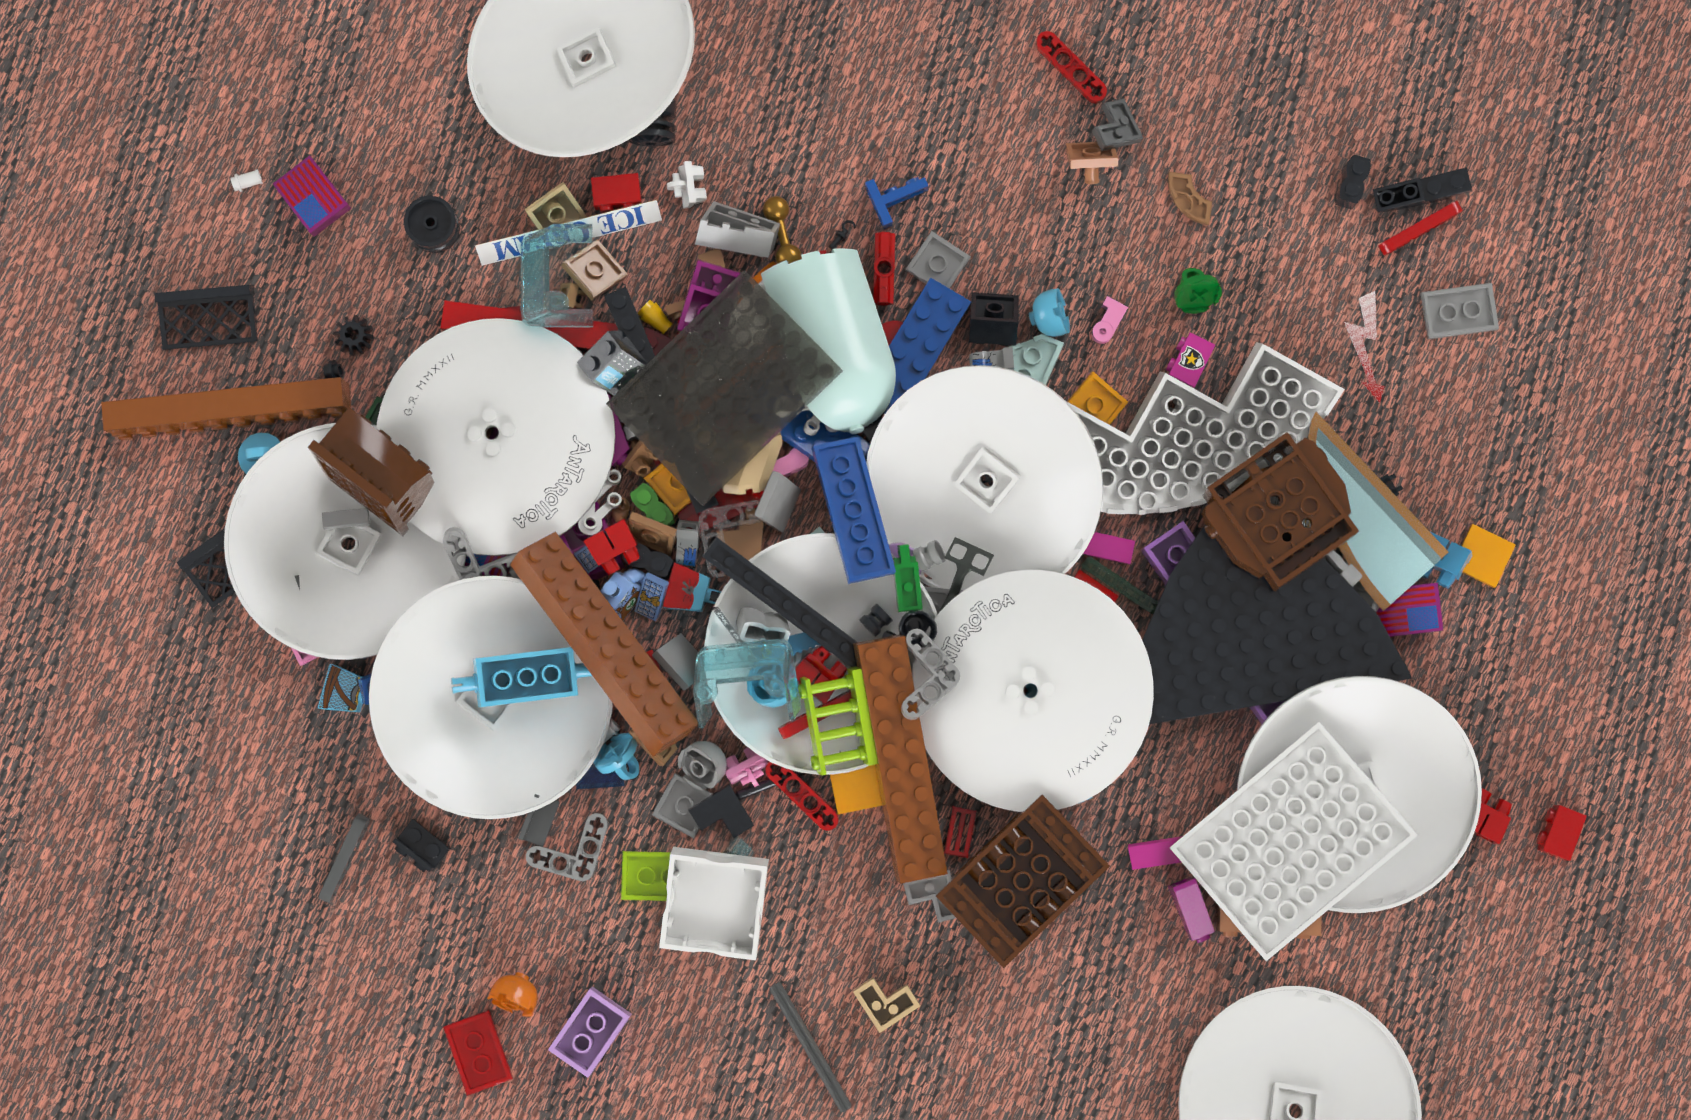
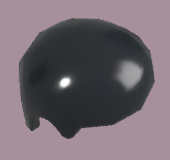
(917, 620)

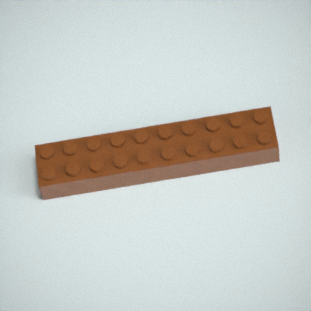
(226, 407)
(604, 643)
(902, 761)

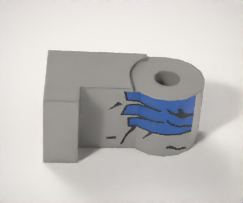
(998, 358)
(687, 542)

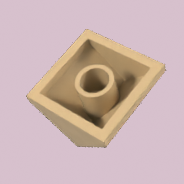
(555, 208)

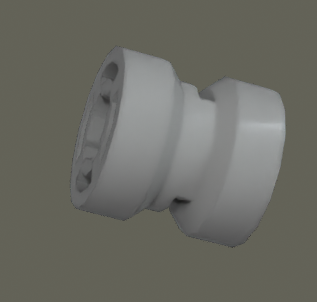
(929, 555)

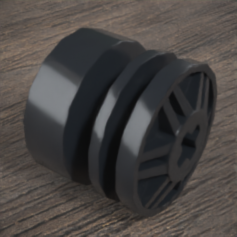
(660, 131)

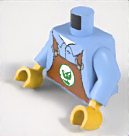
(623, 590)

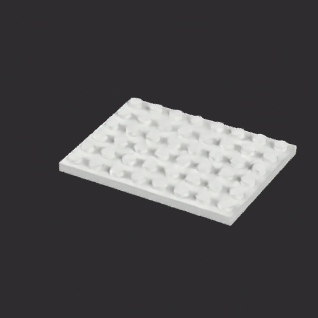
(1293, 841)

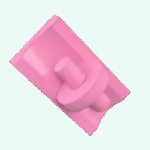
(747, 770)

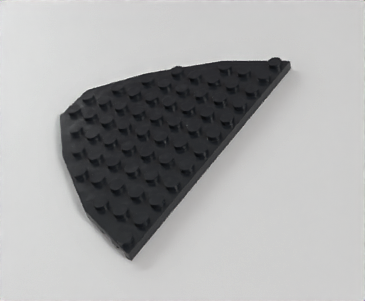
(1238, 644)

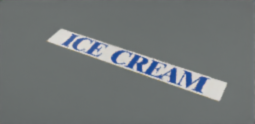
(601, 225)

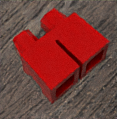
(622, 540)
(812, 665)
(1493, 821)

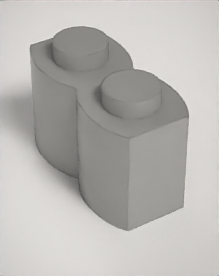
(759, 626)

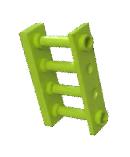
(861, 728)

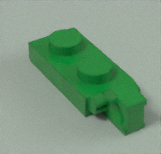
(907, 581)

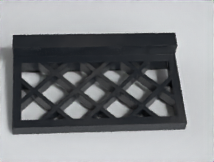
(199, 297)
(197, 558)

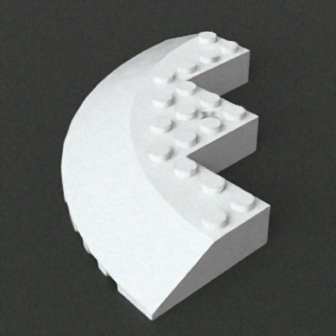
(1182, 450)

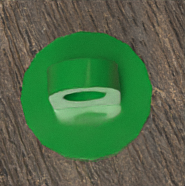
(1197, 291)

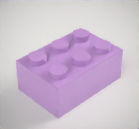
(590, 1032)

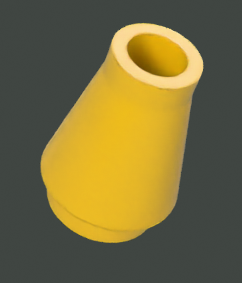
(654, 316)

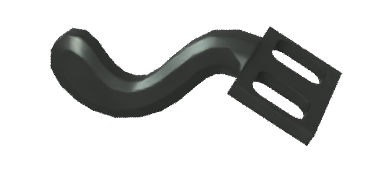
(964, 566)

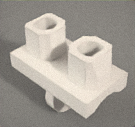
(684, 184)

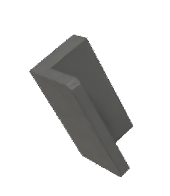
(538, 823)

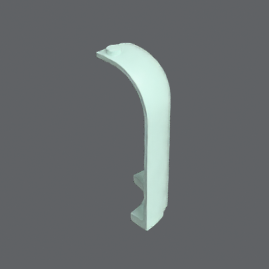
(837, 310)

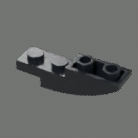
(1422, 191)

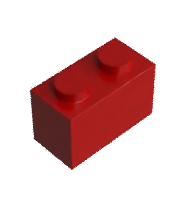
(616, 191)
(1561, 832)

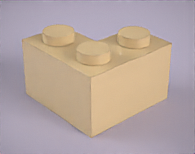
(885, 1010)

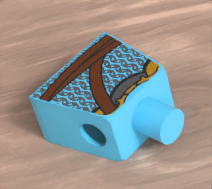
(341, 691)

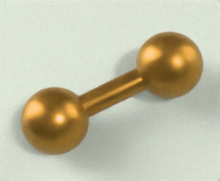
(777, 210)

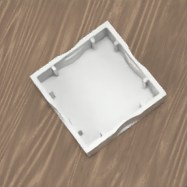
(714, 903)

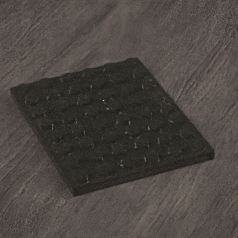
(724, 387)

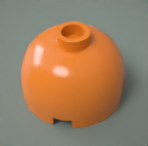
(514, 993)

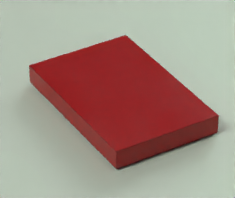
(478, 1052)

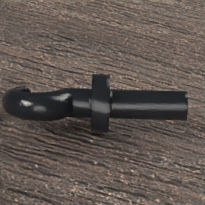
(841, 235)

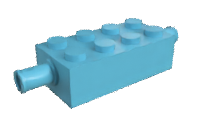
(523, 677)

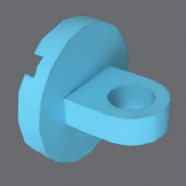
(254, 448)
(616, 756)

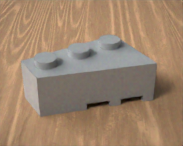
(736, 231)

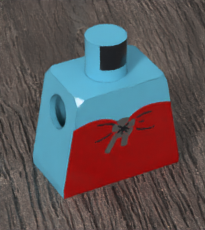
(688, 590)

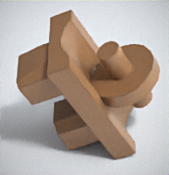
(639, 459)

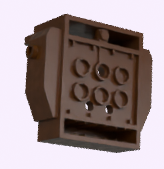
(1253, 527)

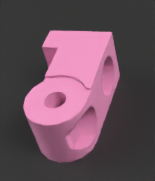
(1104, 330)
(791, 463)

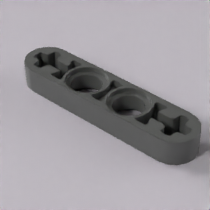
(344, 858)

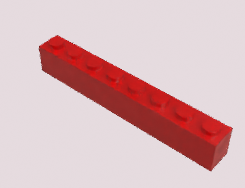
(580, 337)

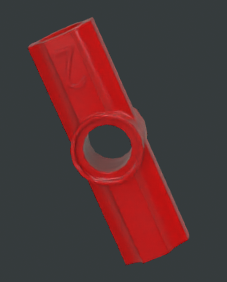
(884, 254)

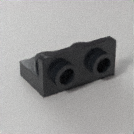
(421, 846)

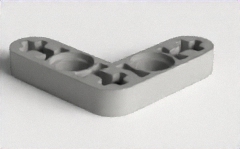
(473, 568)
(935, 681)
(573, 861)

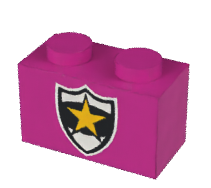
(1190, 360)

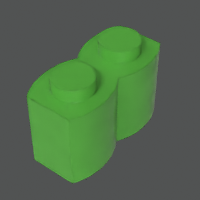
(649, 503)

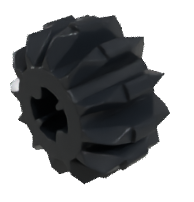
(357, 326)

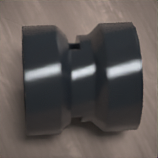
(872, 624)

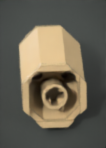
(757, 471)

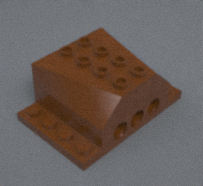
(373, 470)
(1022, 880)

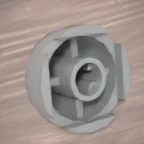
(702, 764)

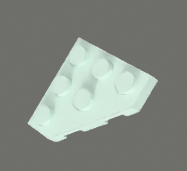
(1037, 357)

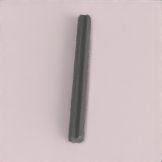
(810, 1047)

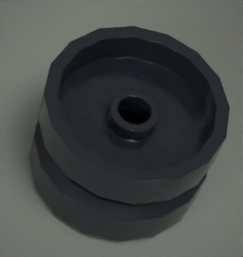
(440, 235)

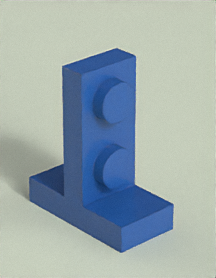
(893, 196)

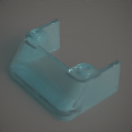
(539, 304)
(745, 662)

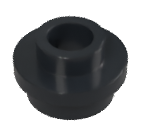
(333, 370)

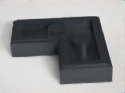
(722, 806)

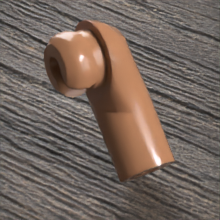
(622, 511)

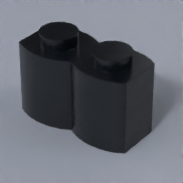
(1352, 184)
(654, 562)

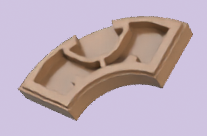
(1187, 198)

